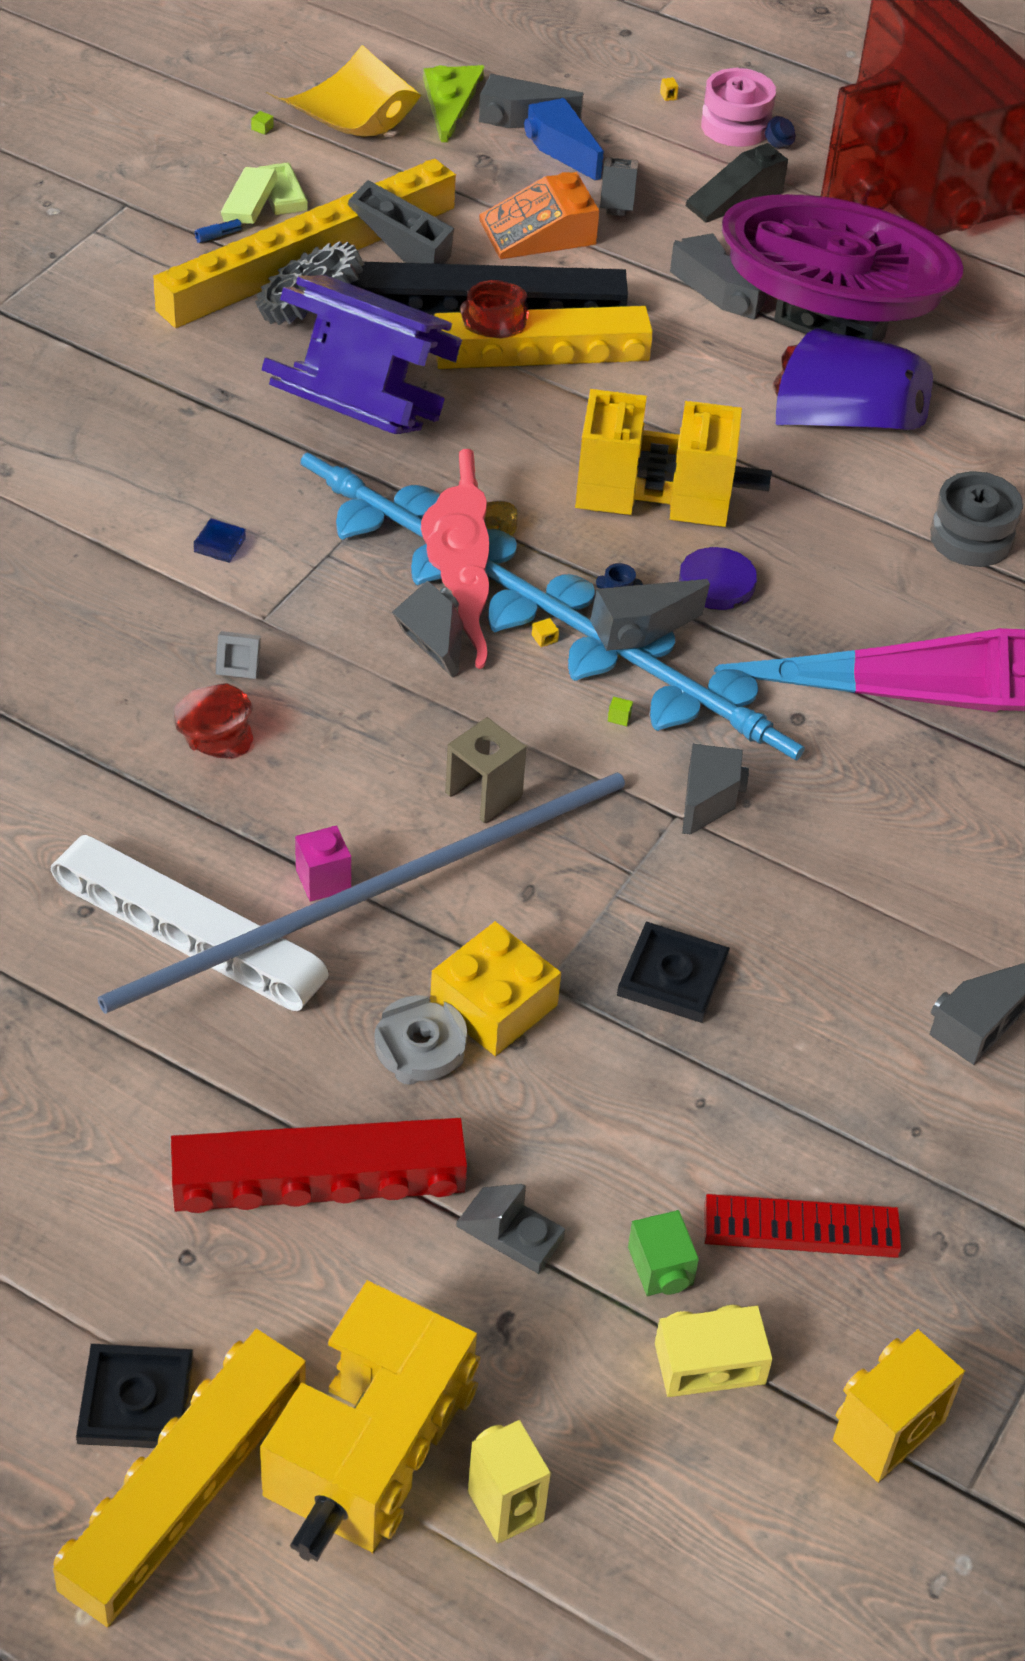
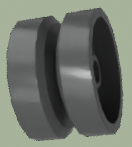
(976, 518)

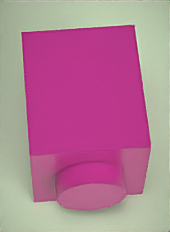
(323, 863)

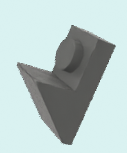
(509, 1226)

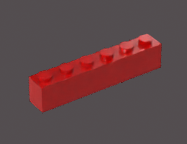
(318, 1164)

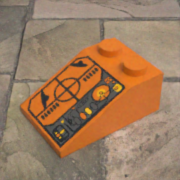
(543, 218)

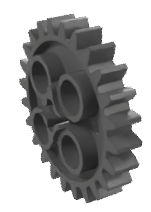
(335, 261)

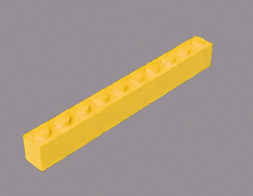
(245, 265)

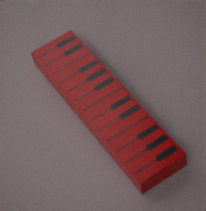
(801, 1225)

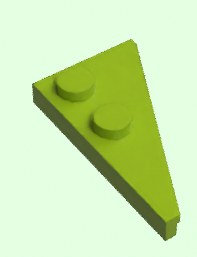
(450, 93)

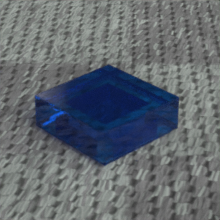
(219, 540)

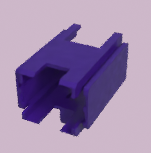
(363, 354)

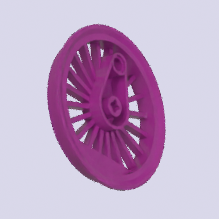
(840, 257)

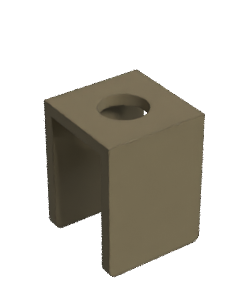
(501, 771)

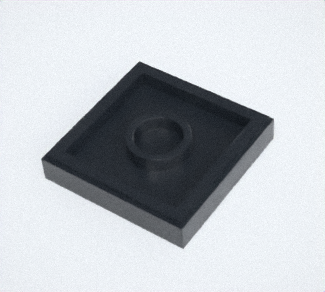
(673, 972)
(132, 1394)

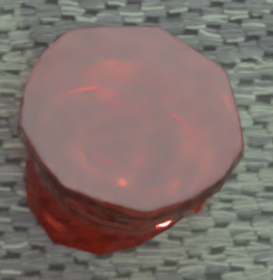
(495, 309)
(215, 720)

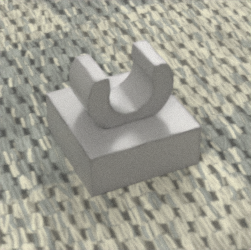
(238, 655)

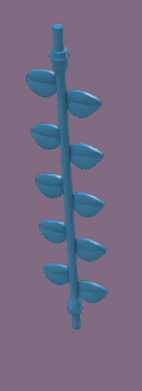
(564, 594)

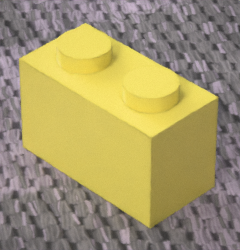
(712, 1350)
(508, 1480)

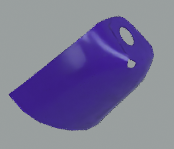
(852, 384)

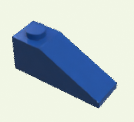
(564, 137)

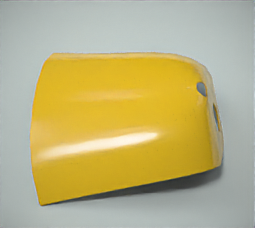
(359, 98)

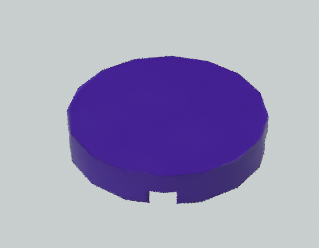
(728, 572)

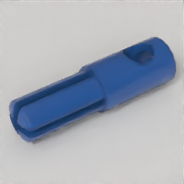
(217, 230)

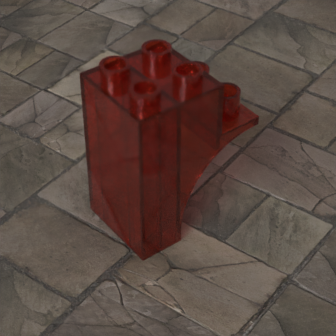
(931, 119)

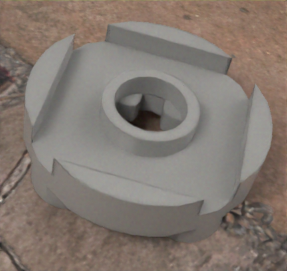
(420, 1061)

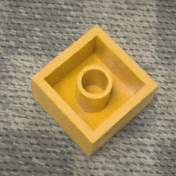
(496, 987)
(896, 1403)

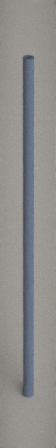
(356, 894)

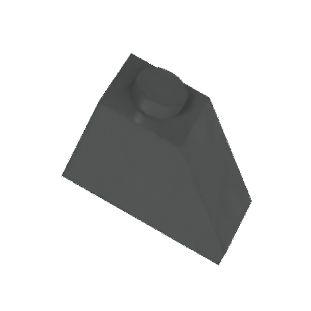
(433, 624)
(712, 785)

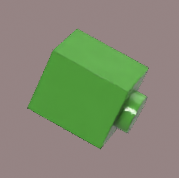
(663, 1253)

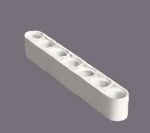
(186, 920)

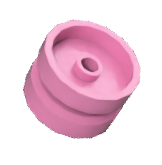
(738, 106)

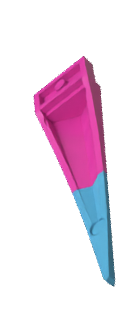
(958, 671)

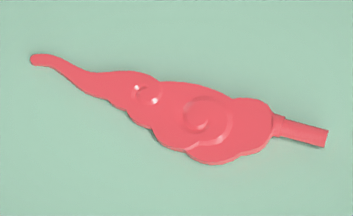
(460, 548)

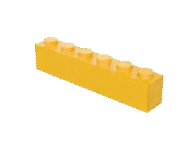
(558, 338)
(178, 1478)

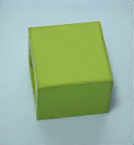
(262, 122)
(620, 711)

